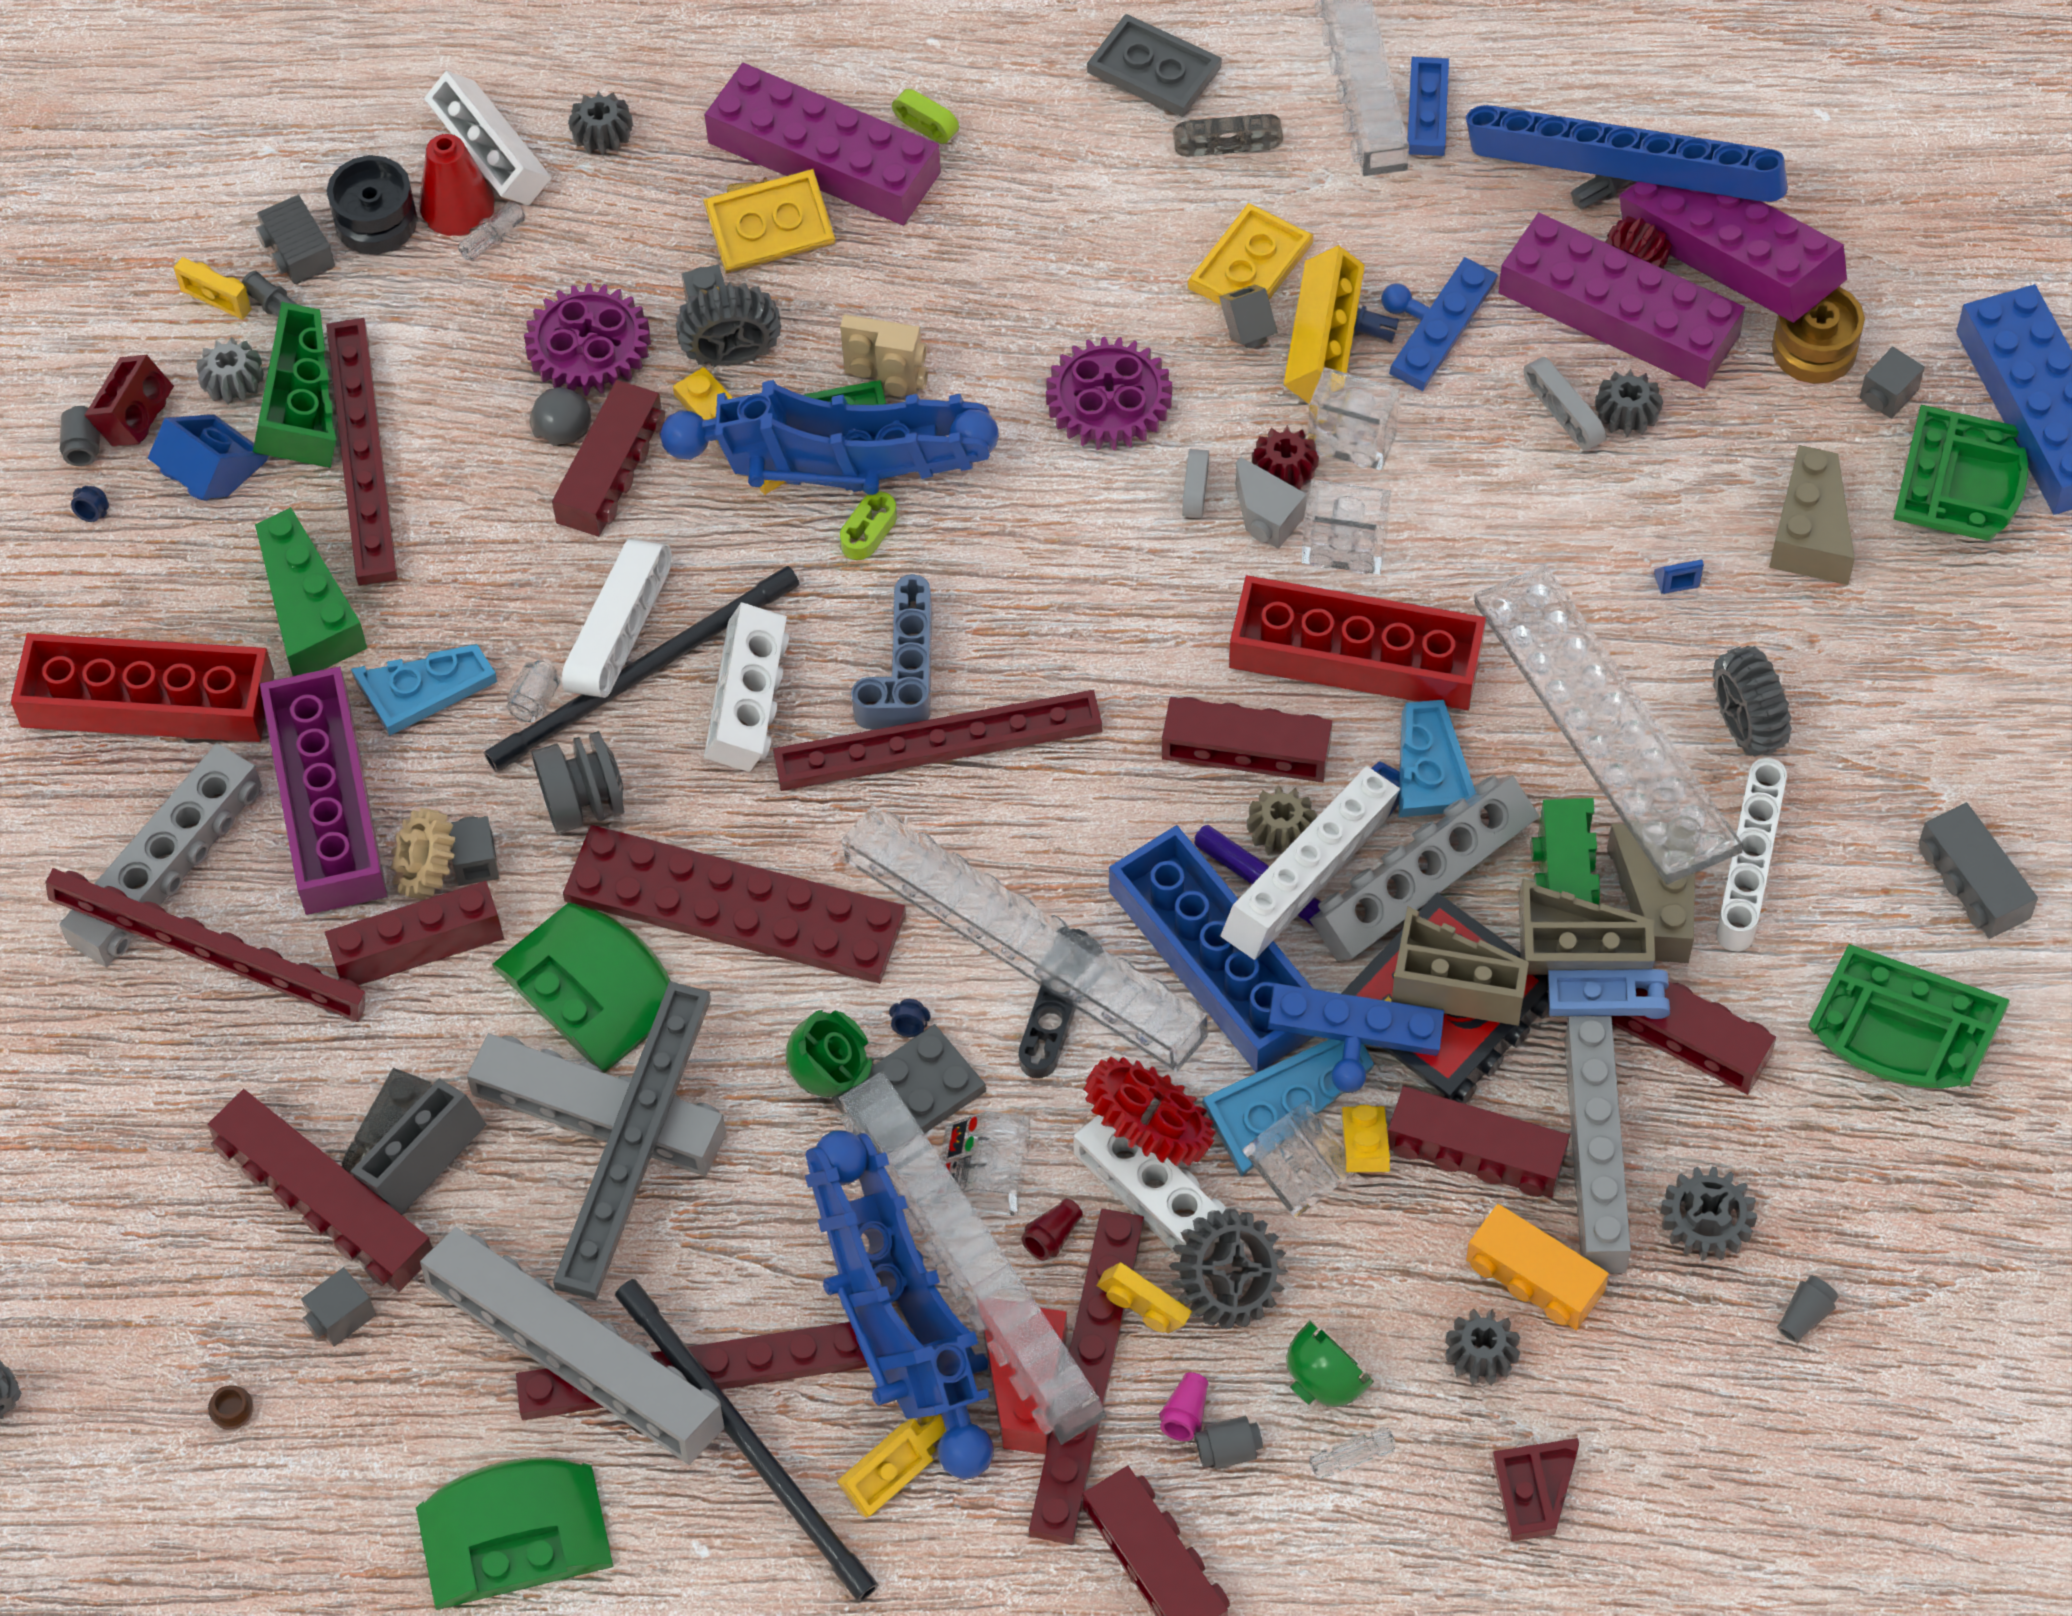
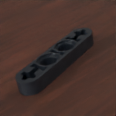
(1054, 1039)

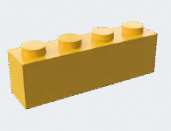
(1323, 319)

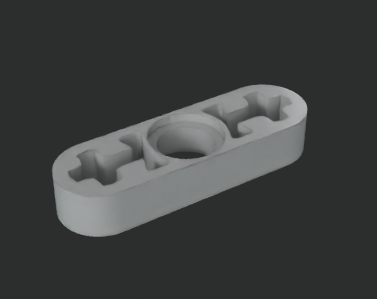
(1564, 403)

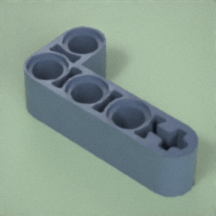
(908, 651)

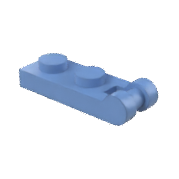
(1608, 993)

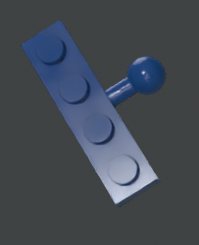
(1440, 323)
(1356, 1023)

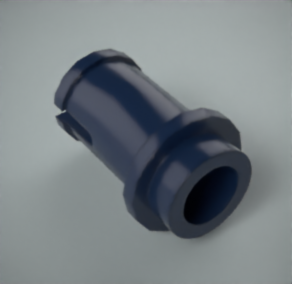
(1370, 323)

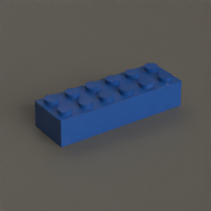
(2028, 379)
(1182, 913)

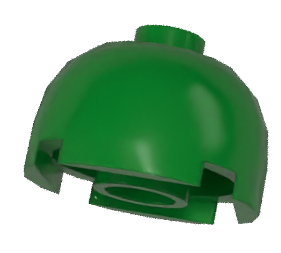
(828, 1054)
(1324, 1369)

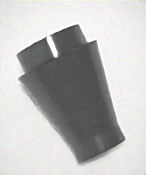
(1807, 1308)

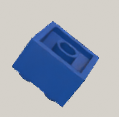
(204, 455)

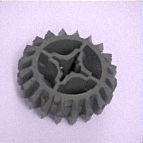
(728, 325)
(1752, 700)
(1228, 1286)

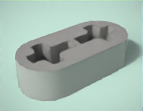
(1195, 483)

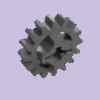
(1705, 1230)

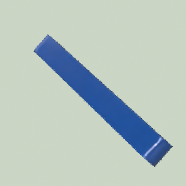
(1628, 153)

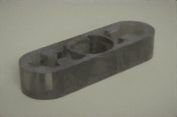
(1203, 135)

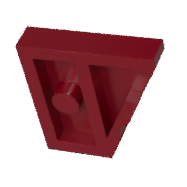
(1534, 1486)

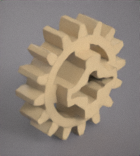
(422, 853)

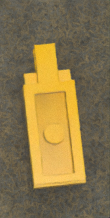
(892, 1464)

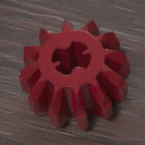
(1640, 240)
(1287, 456)

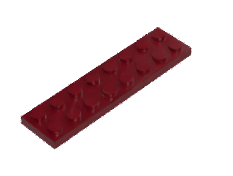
(735, 903)

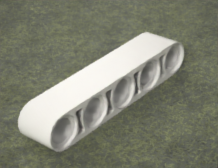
(616, 618)
(1752, 870)

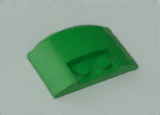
(1962, 474)
(589, 981)
(1906, 1021)
(512, 1529)

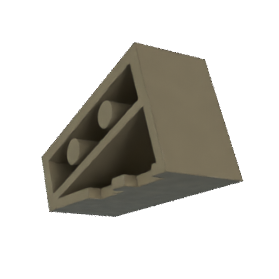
(1814, 521)
(1649, 896)
(1580, 935)
(1457, 974)

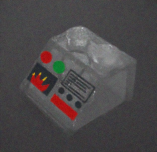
(989, 1159)

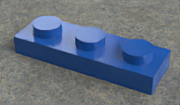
(1428, 106)

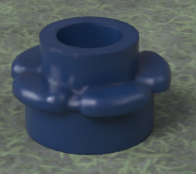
(89, 503)
(909, 1017)

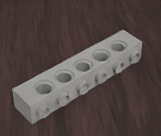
(1508, 815)
(164, 834)

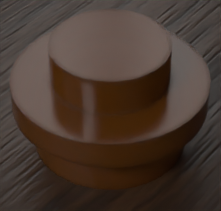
(230, 1407)

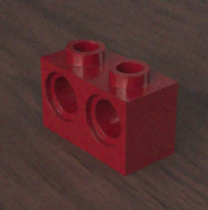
(129, 400)

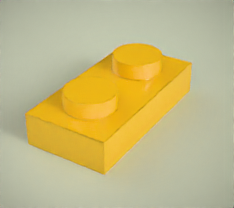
(210, 287)
(1365, 1139)
(1134, 1292)

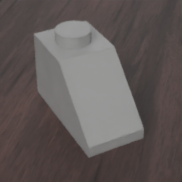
(1268, 504)

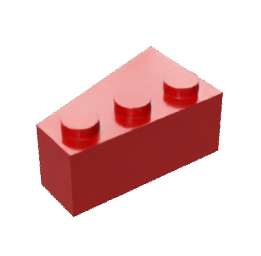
(1014, 1416)

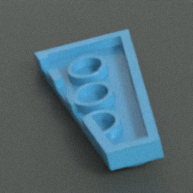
(1262, 1099)

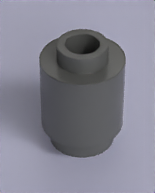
(78, 437)
(1228, 1442)

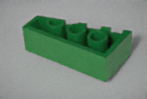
(296, 401)
(309, 605)
(1567, 848)

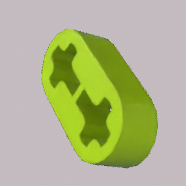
(925, 116)
(874, 529)

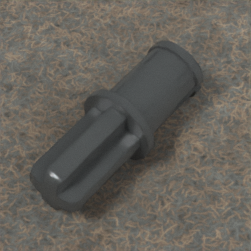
(1597, 189)
(266, 293)

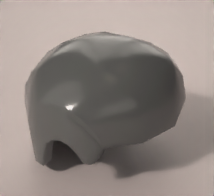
(560, 416)

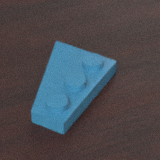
(422, 687)
(1430, 761)

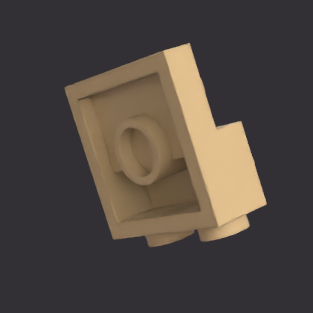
(885, 352)

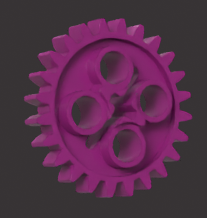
(583, 329)
(1109, 393)

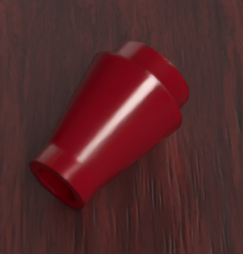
(1049, 1232)

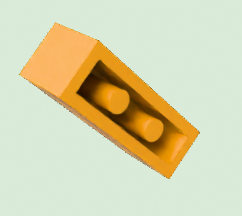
(1536, 1267)

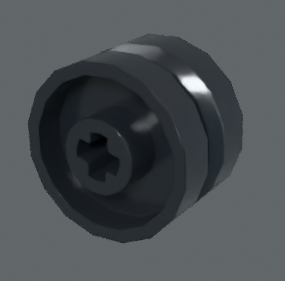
(372, 204)

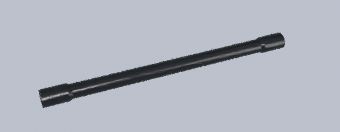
(520, 743)
(844, 1563)

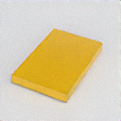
(769, 221)
(1251, 252)

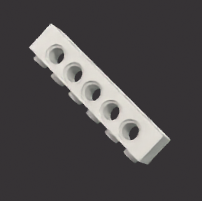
(1309, 863)

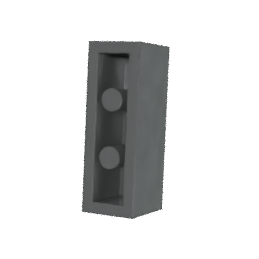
(1977, 871)
(420, 1146)

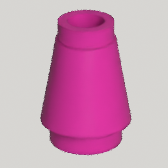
(1185, 1408)

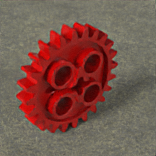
(1173, 1129)

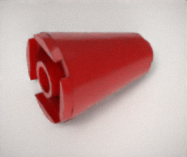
(453, 188)

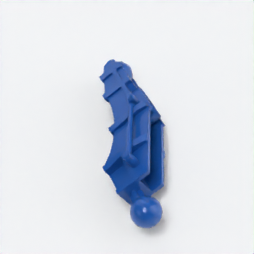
(835, 443)
(921, 1372)

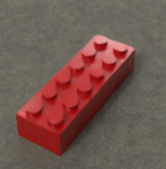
(1356, 642)
(141, 687)

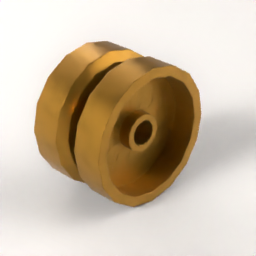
(1822, 341)

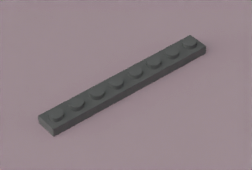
(632, 1141)

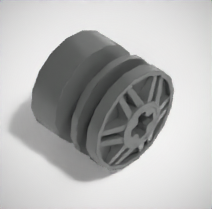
(578, 782)

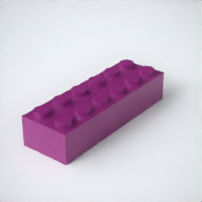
(803, 131)
(1743, 245)
(1621, 300)
(323, 791)

